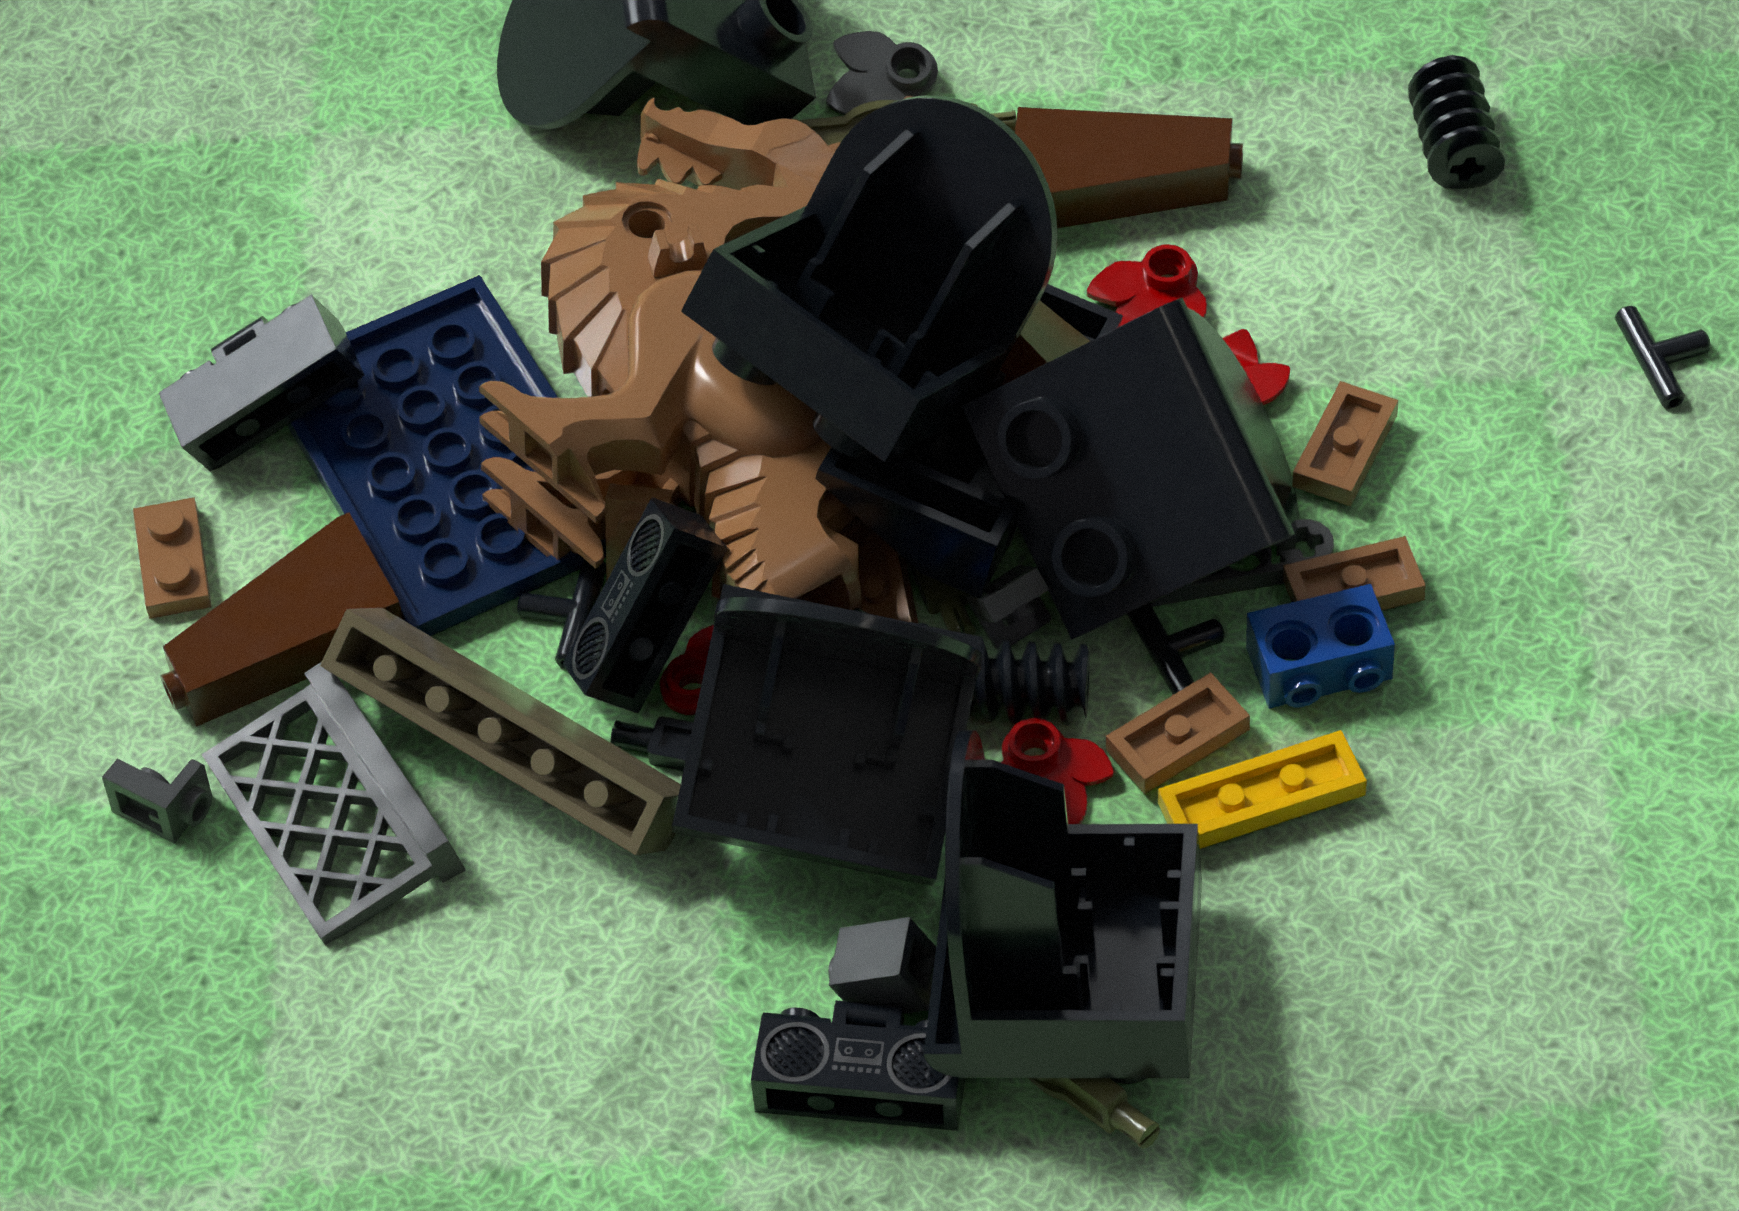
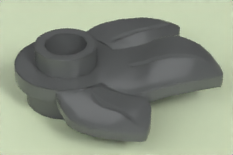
(874, 70)

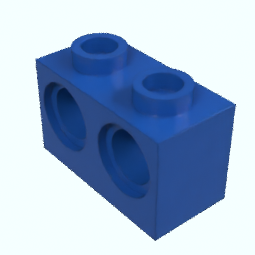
(1318, 638)

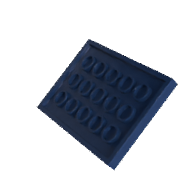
(410, 449)

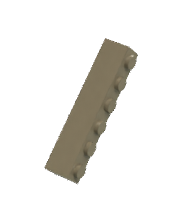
(505, 729)

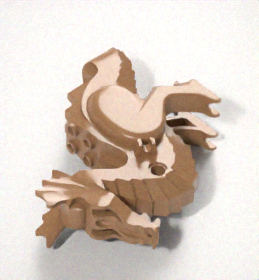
(655, 392)

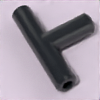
(1656, 356)
(565, 610)
(1169, 649)

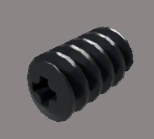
(1455, 123)
(1032, 683)

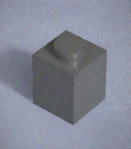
(884, 964)

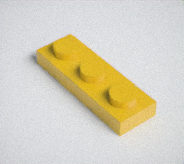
(1265, 789)

